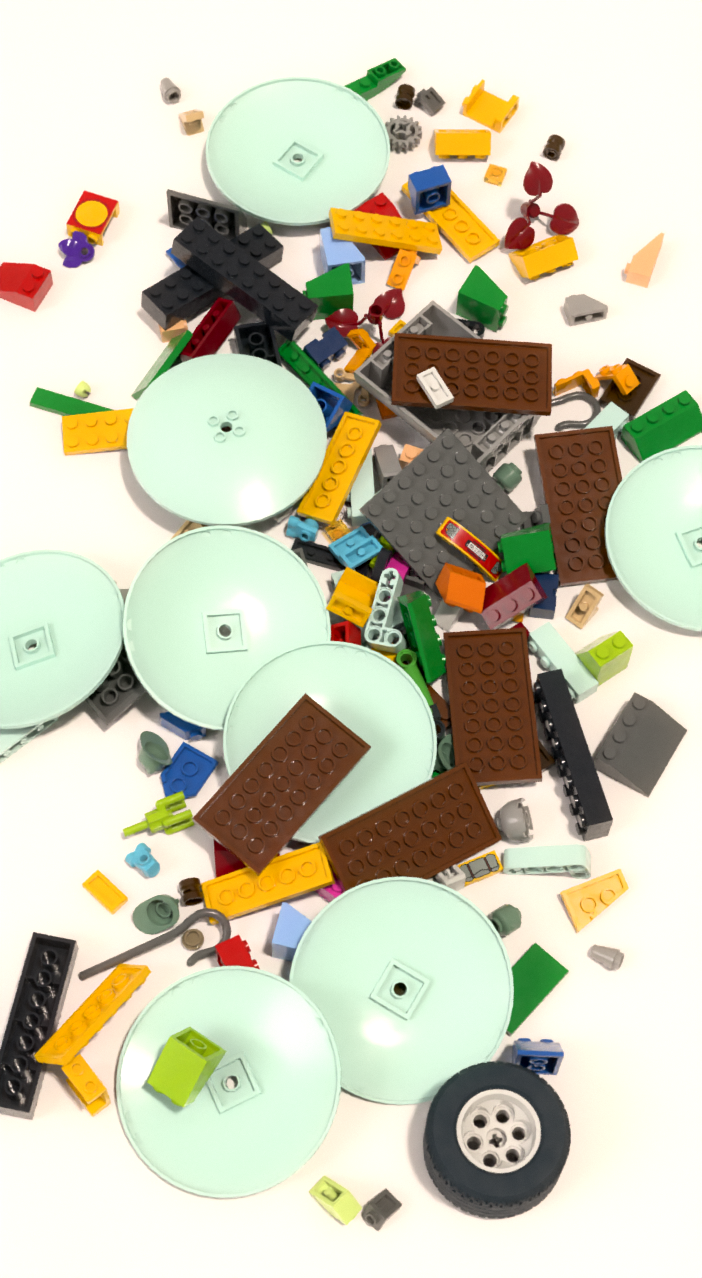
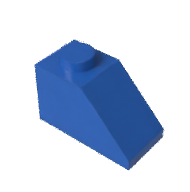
(181, 728)

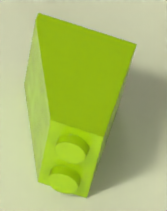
(606, 655)
(185, 1066)

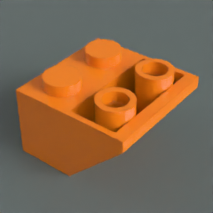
(461, 588)

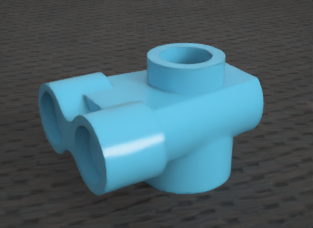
(304, 530)
(143, 860)

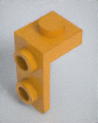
(402, 268)
(365, 346)
(622, 376)
(584, 378)

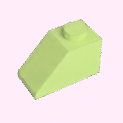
(336, 1199)

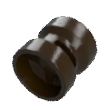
(405, 97)
(554, 146)
(191, 891)

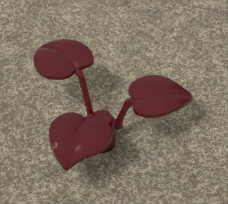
(564, 218)
(387, 304)

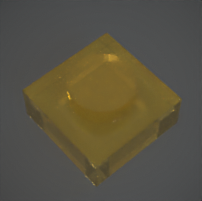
(495, 175)
(336, 531)

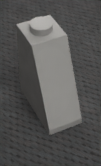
(386, 463)

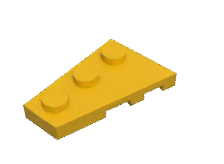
(593, 897)

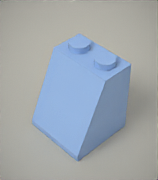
(338, 252)
(288, 932)

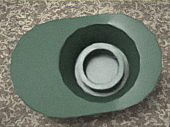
(154, 752)
(445, 755)
(156, 914)

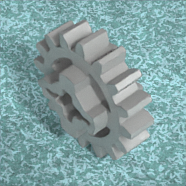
(402, 132)

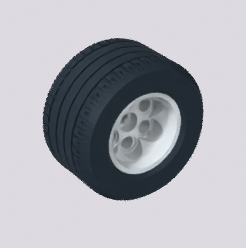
(530, 1107)

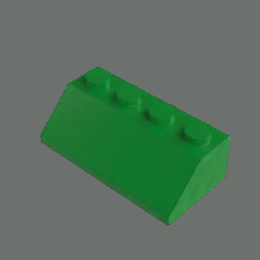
(663, 426)
(422, 634)

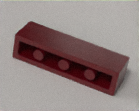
(212, 330)

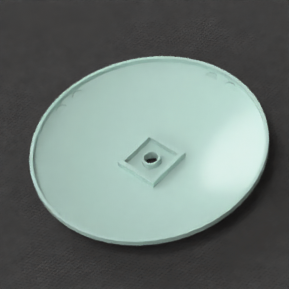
(293, 118)
(234, 474)
(655, 535)
(211, 582)
(74, 619)
(365, 695)
(453, 977)
(285, 1092)

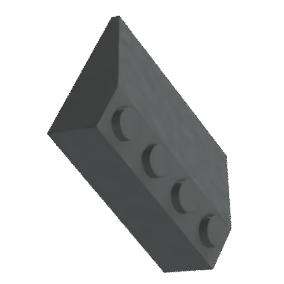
(223, 218)
(117, 691)
(640, 745)

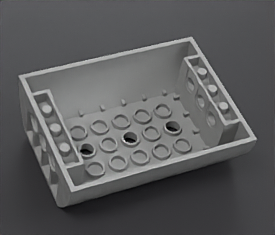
(500, 430)

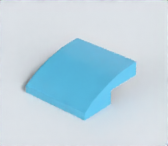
(355, 548)

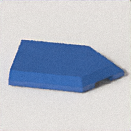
(187, 772)

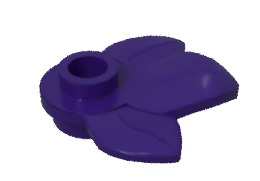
(73, 250)

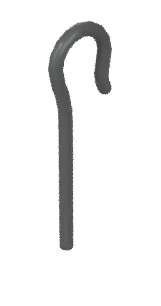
(572, 396)
(192, 960)

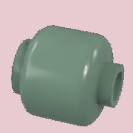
(508, 476)
(506, 919)

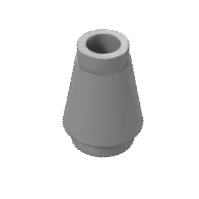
(170, 90)
(608, 956)

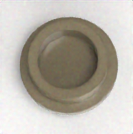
(193, 939)

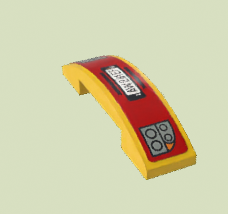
(471, 547)

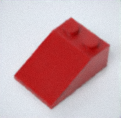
(383, 206)
(24, 284)

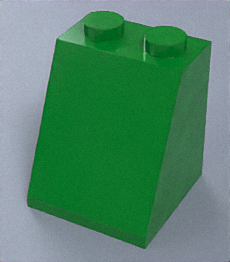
(331, 291)
(482, 300)
(528, 546)

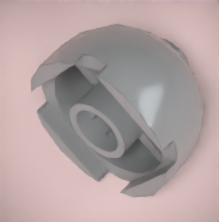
(515, 820)

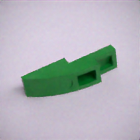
(377, 79)

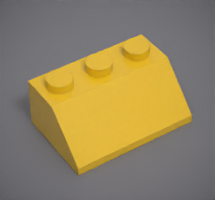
(462, 143)
(544, 256)

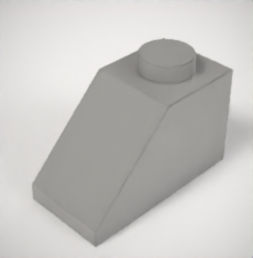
(584, 309)

